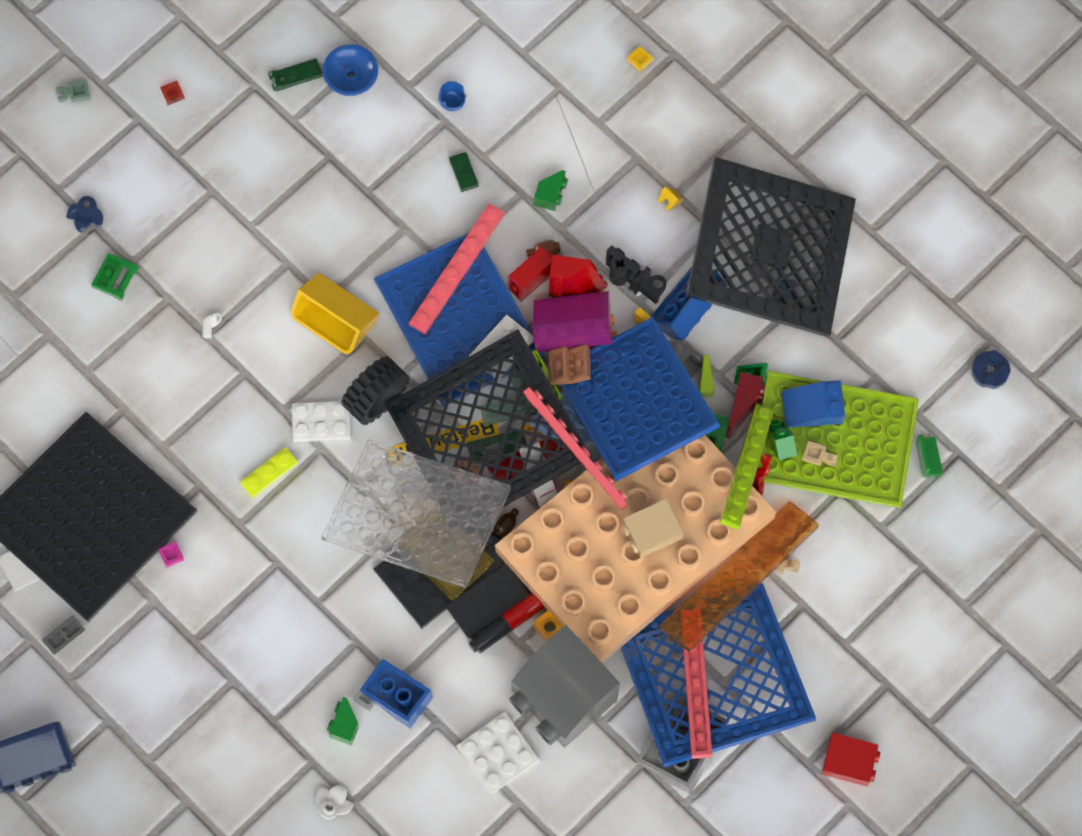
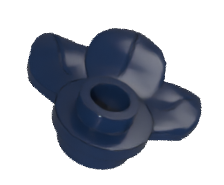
(84, 217)

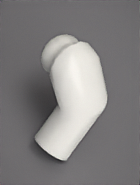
(209, 323)

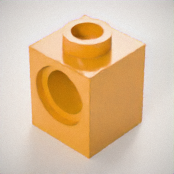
(544, 620)

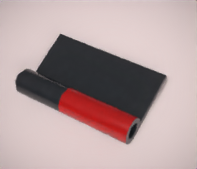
(494, 608)

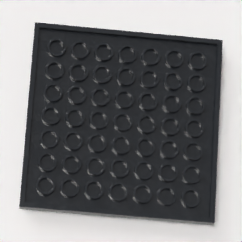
(89, 516)

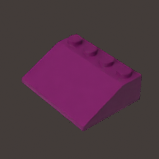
(572, 321)

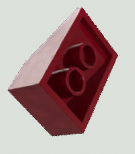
(748, 393)

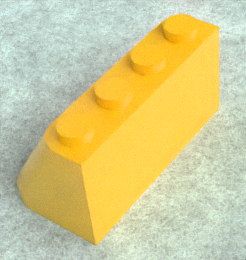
(333, 313)

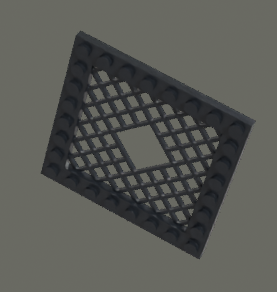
(464, 371)

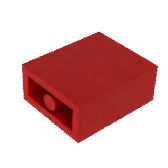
(530, 274)
(850, 759)

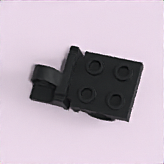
(627, 270)

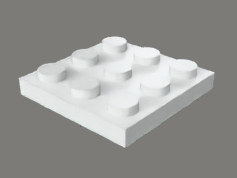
(497, 753)

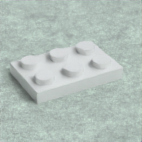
(502, 329)
(320, 422)

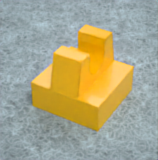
(672, 196)

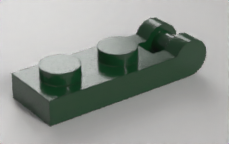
(295, 74)

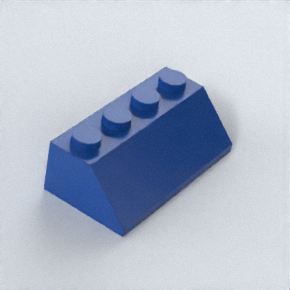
(680, 313)

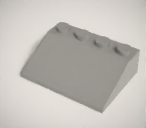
(683, 774)

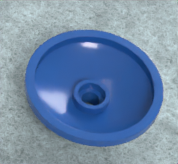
(350, 60)

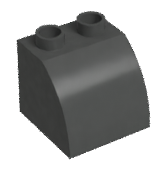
(564, 688)

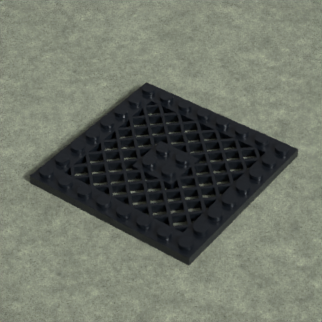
(771, 247)

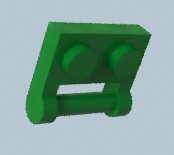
(109, 274)

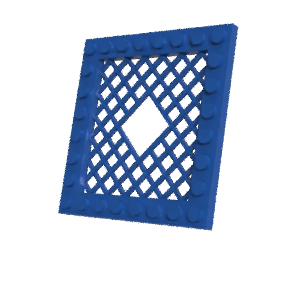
(745, 730)

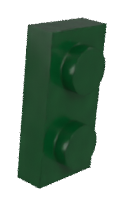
(463, 172)

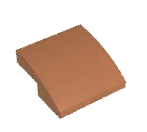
(569, 365)

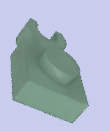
(77, 91)

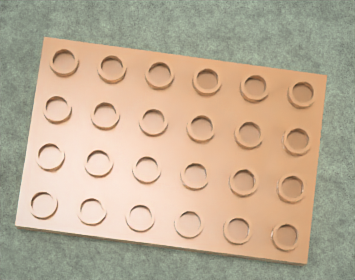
(584, 563)

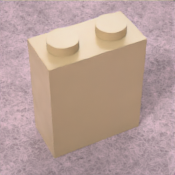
(652, 528)

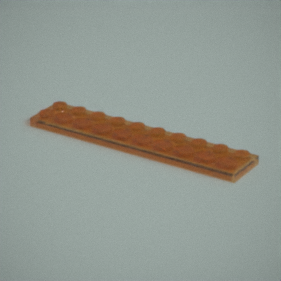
(739, 576)

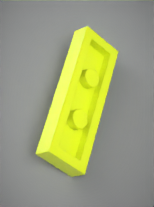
(269, 472)

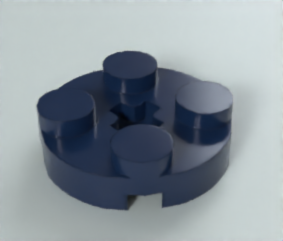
(993, 359)

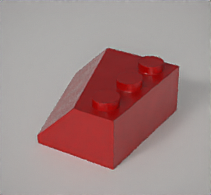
(574, 277)

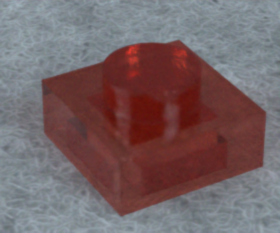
(172, 93)

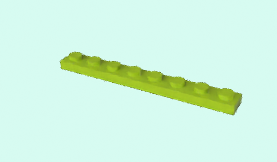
(746, 467)

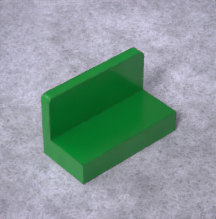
(928, 456)

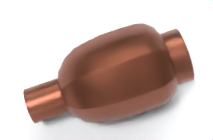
(551, 245)

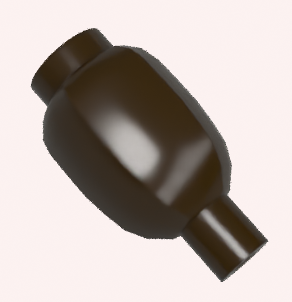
(505, 524)

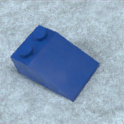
(814, 405)
(397, 693)

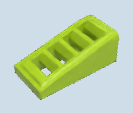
(706, 382)

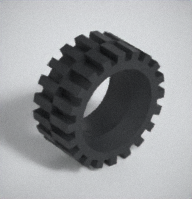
(373, 389)

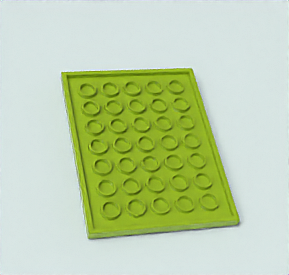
(869, 444)

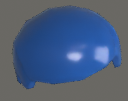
(451, 96)

